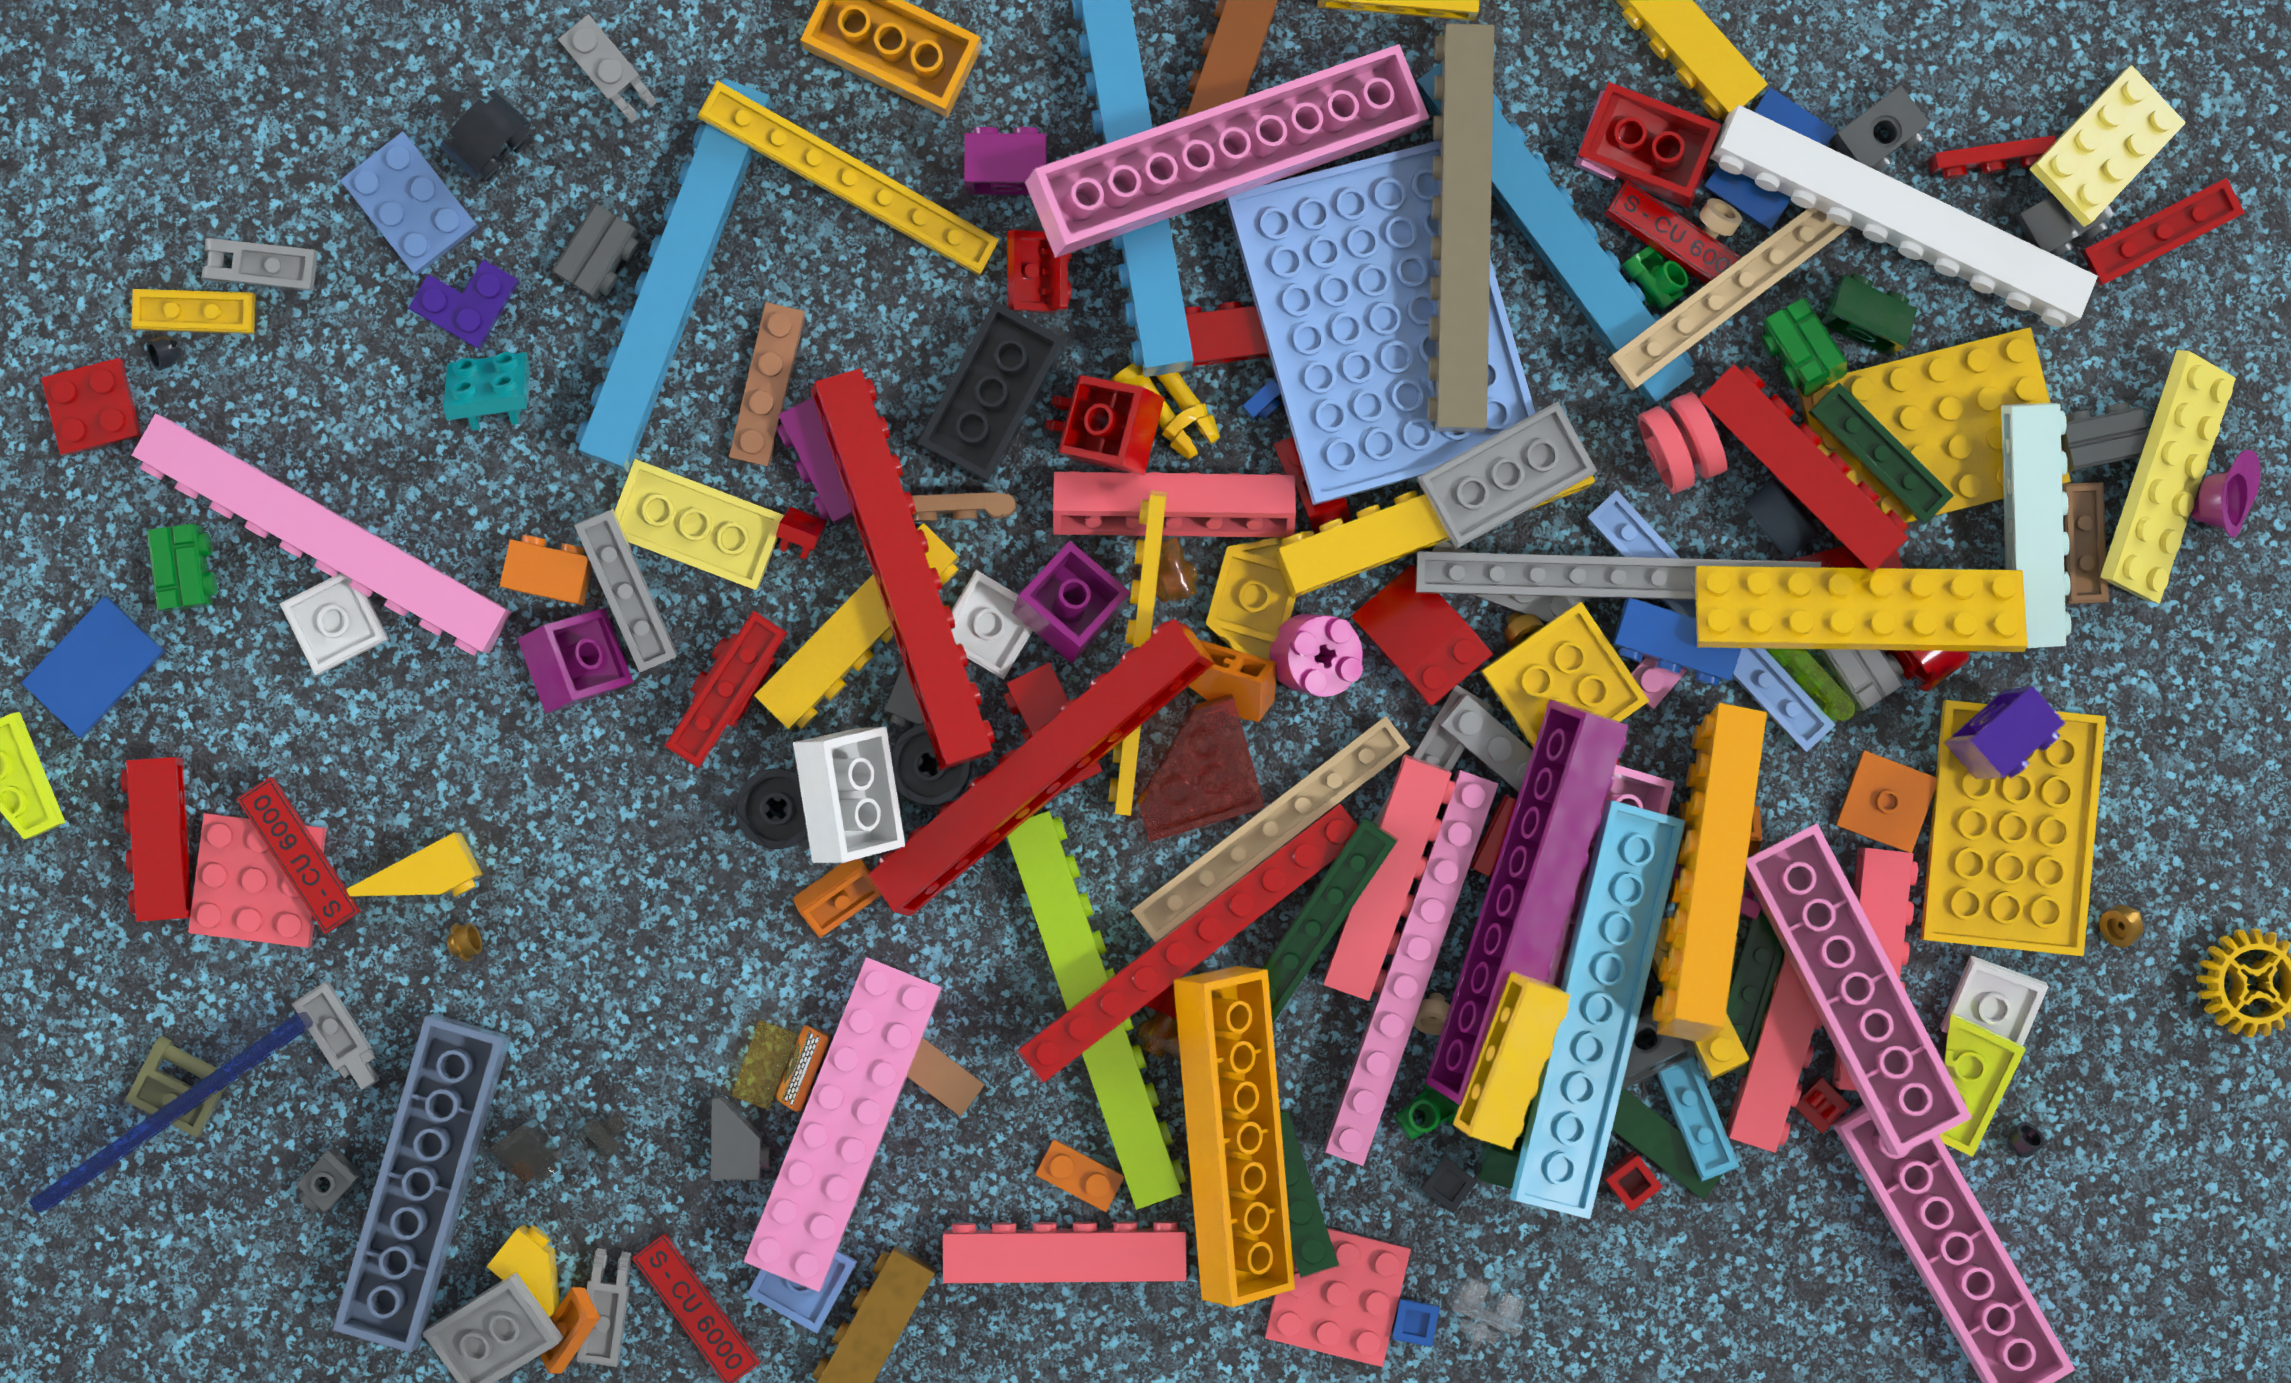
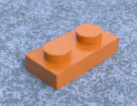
(1080, 1175)
(575, 1321)

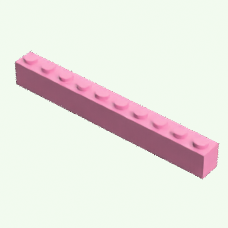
(322, 534)
(1409, 969)

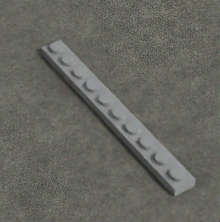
(1568, 575)

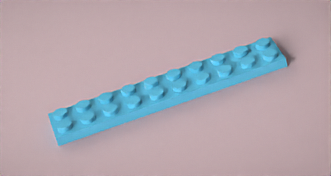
(1606, 990)

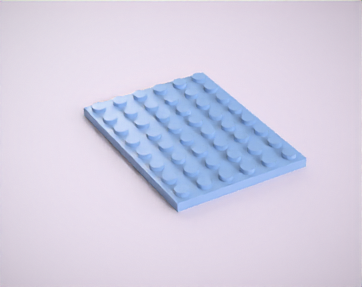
(1346, 318)

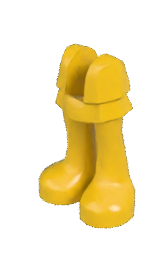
(1190, 406)

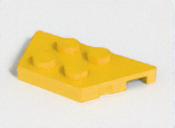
(1251, 597)

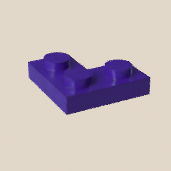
(468, 313)

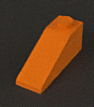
(1242, 675)

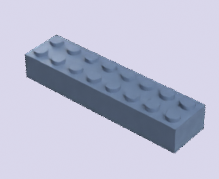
(422, 1183)

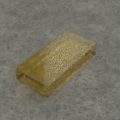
(764, 1064)

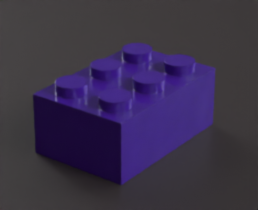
(2005, 734)

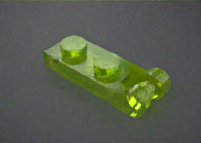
(1816, 681)

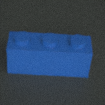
(1671, 641)

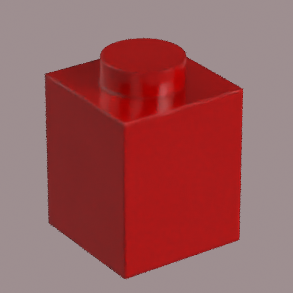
(1631, 1181)

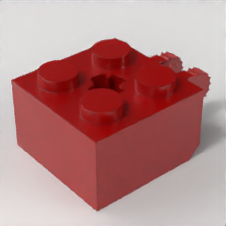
(1108, 424)

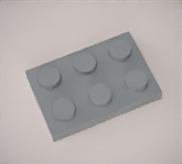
(493, 1333)

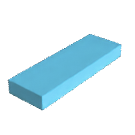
(1697, 1119)

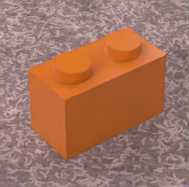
(547, 571)

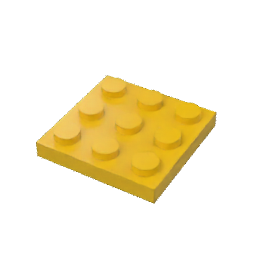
(1564, 663)

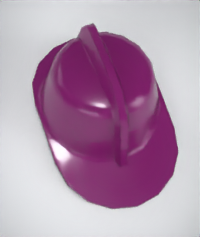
(2228, 495)

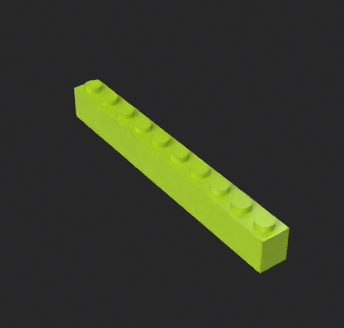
(1079, 970)

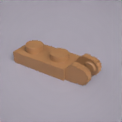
(963, 506)

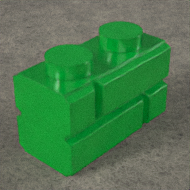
(1803, 348)
(181, 567)

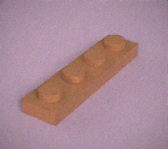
(767, 384)

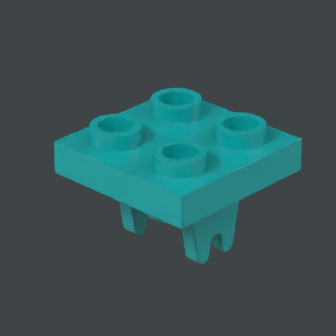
(487, 387)

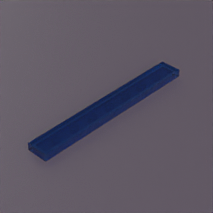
(171, 1112)

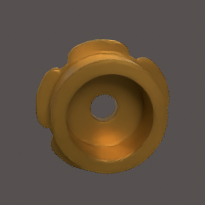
(464, 941)

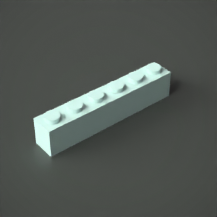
(2035, 516)

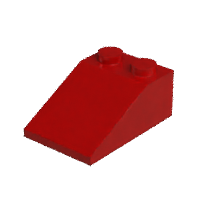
(1650, 144)
(1421, 637)

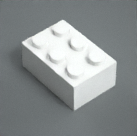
(849, 795)

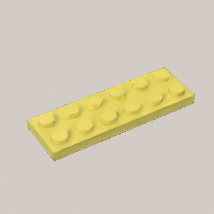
(2168, 477)

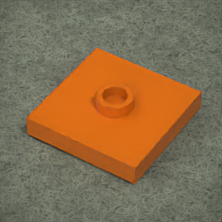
(1886, 801)

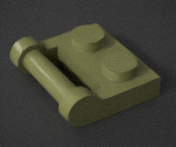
(156, 1088)

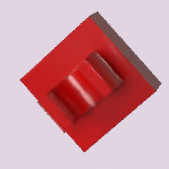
(800, 529)
(1821, 1105)

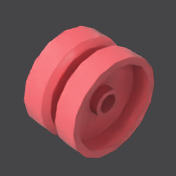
(1682, 442)

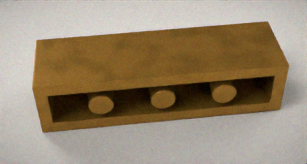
(879, 1319)

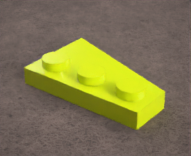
(24, 787)
(1981, 1069)

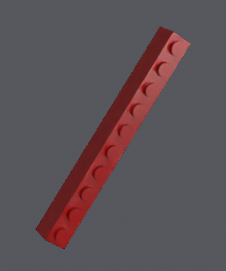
(901, 568)
(1041, 767)
(1187, 945)

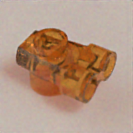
(1175, 574)
(1160, 1036)

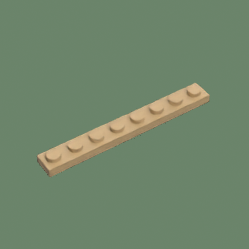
(1724, 296)
(1270, 829)

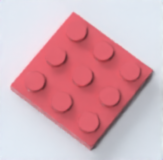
(243, 888)
(1345, 1307)

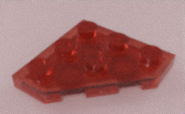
(1202, 774)

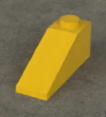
(431, 871)

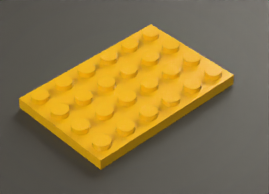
(1944, 413)
(2018, 851)

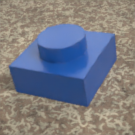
(1263, 402)
(1415, 1322)

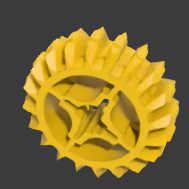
(2240, 995)

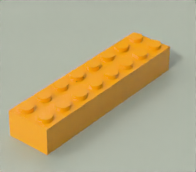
(1710, 873)
(1234, 1135)

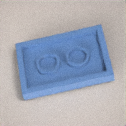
(409, 203)

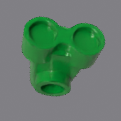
(1660, 281)
(1434, 1110)

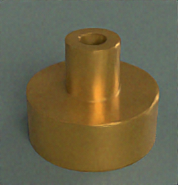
(1521, 627)
(2121, 926)

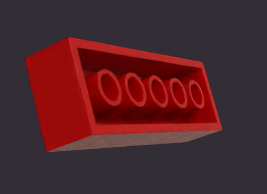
(1804, 468)

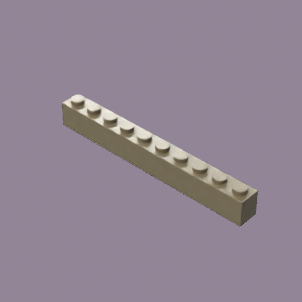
(1463, 228)

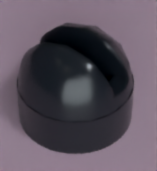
(163, 352)
(2033, 1138)

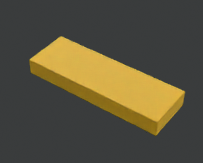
(193, 311)

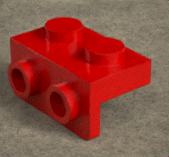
(1034, 276)

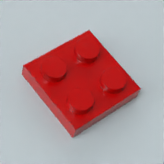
(91, 407)

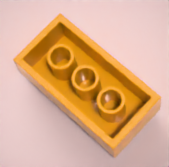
(895, 48)

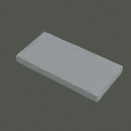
(1506, 475)

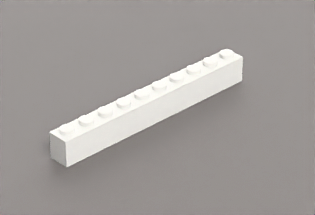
(1902, 217)

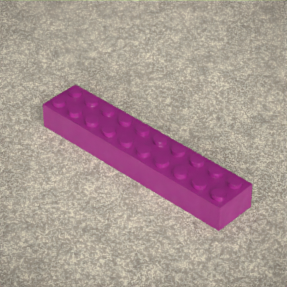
(1531, 880)

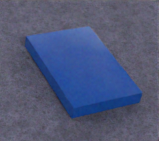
(1740, 190)
(93, 667)

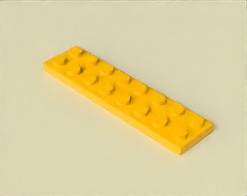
(1860, 608)

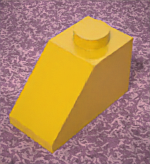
(534, 1262)

